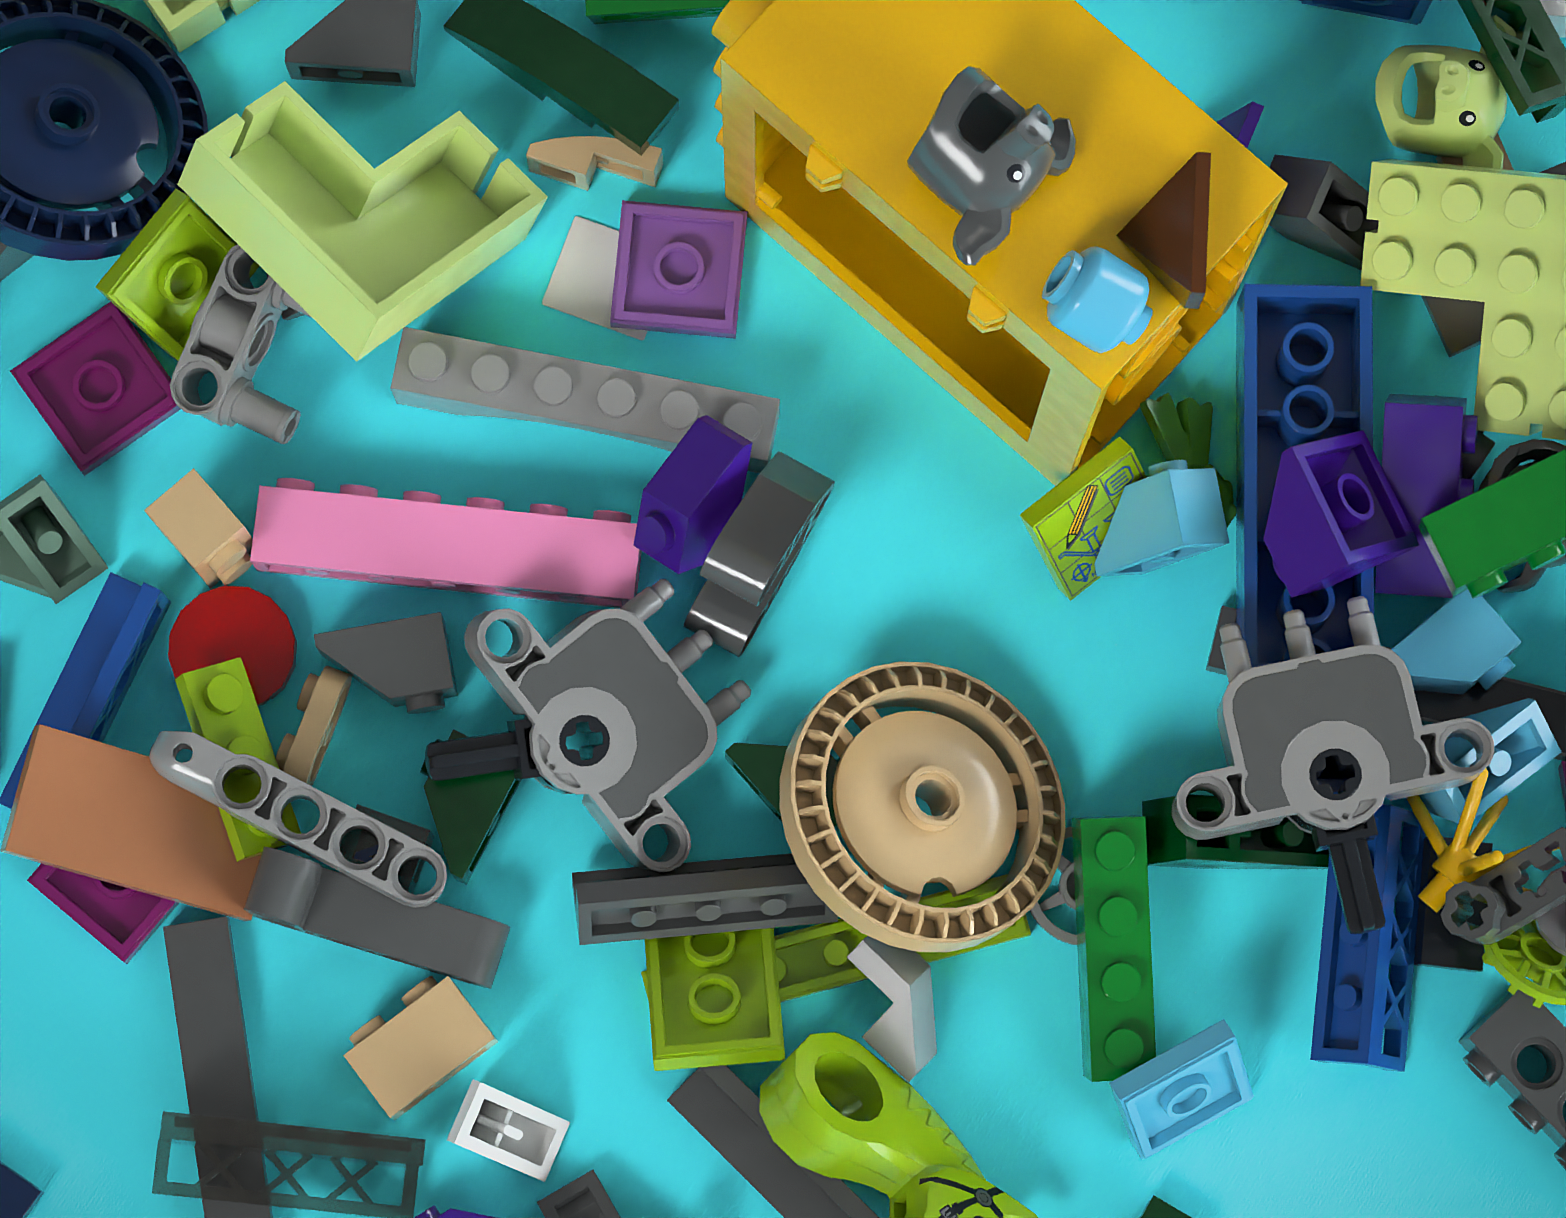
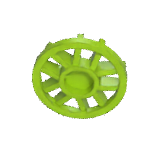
(1530, 956)

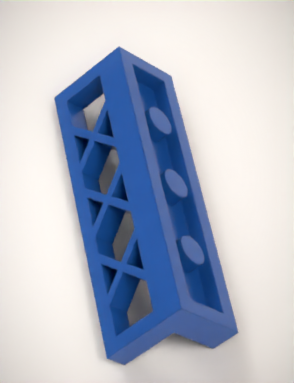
(100, 665)
(1353, 983)

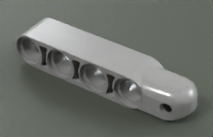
(206, 778)

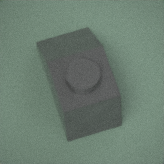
(360, 45)
(1322, 208)
(397, 659)

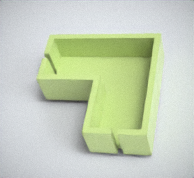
(355, 240)
(1491, 242)

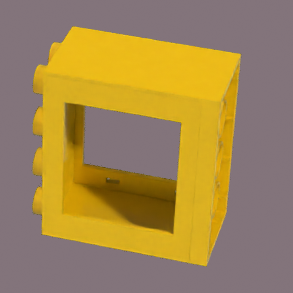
(817, 150)

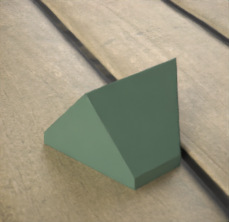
(44, 543)

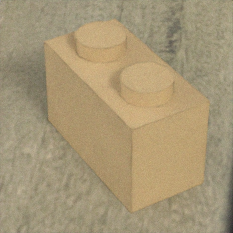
(203, 530)
(418, 1046)

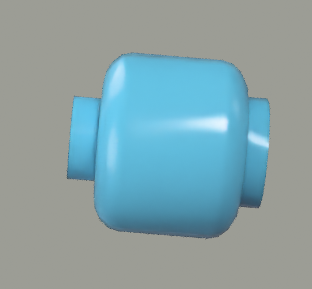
(1097, 299)

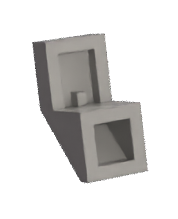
(907, 1029)

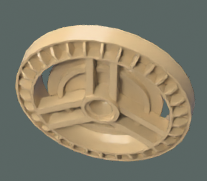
(973, 767)

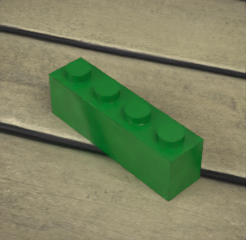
(1501, 528)
(1113, 945)

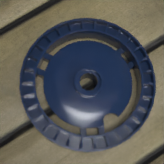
(100, 78)

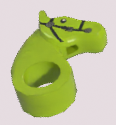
(876, 1135)

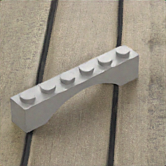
(526, 385)

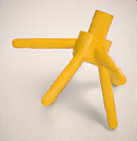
(1458, 861)

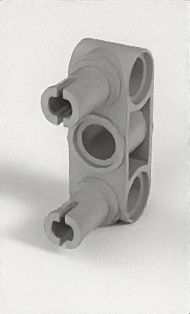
(230, 341)

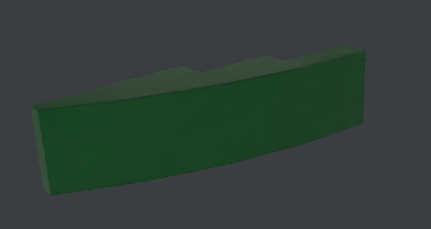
(565, 67)

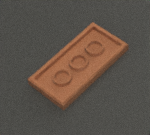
(123, 824)

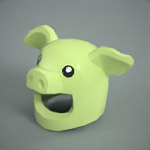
(1457, 102)

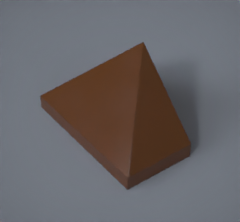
(1173, 232)

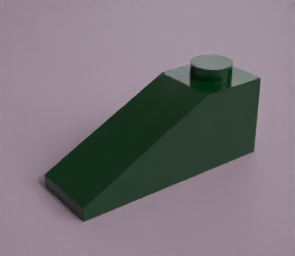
(1263, 848)

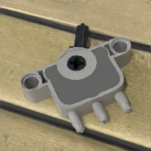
(619, 688)

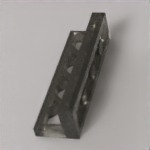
(288, 1141)

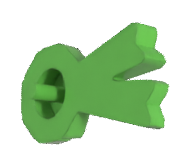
(1187, 437)

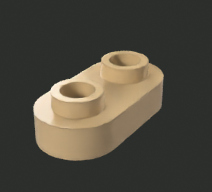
(323, 703)

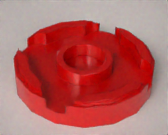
(232, 625)

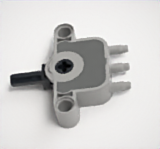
(1317, 711)

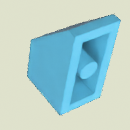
(1163, 521)
(1459, 647)
(1520, 749)

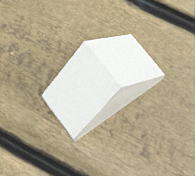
(508, 1130)

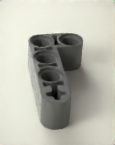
(342, 910)

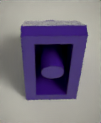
(693, 495)

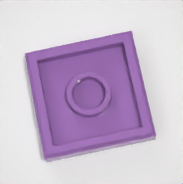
(678, 269)

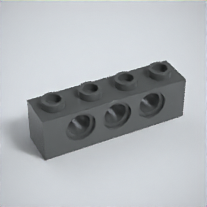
(1493, 1058)

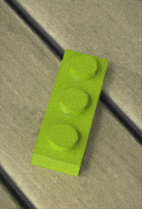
(226, 713)

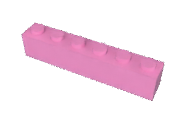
(445, 545)

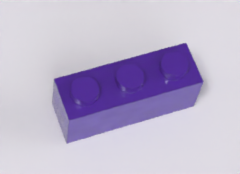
(1425, 469)

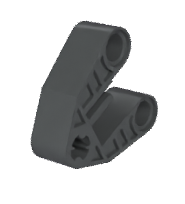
(757, 551)

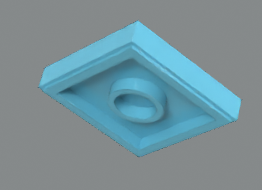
(1182, 1089)

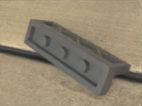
(695, 899)
(731, 1122)

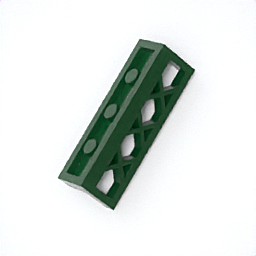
(1529, 64)

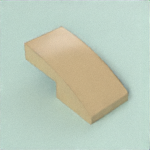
(577, 157)

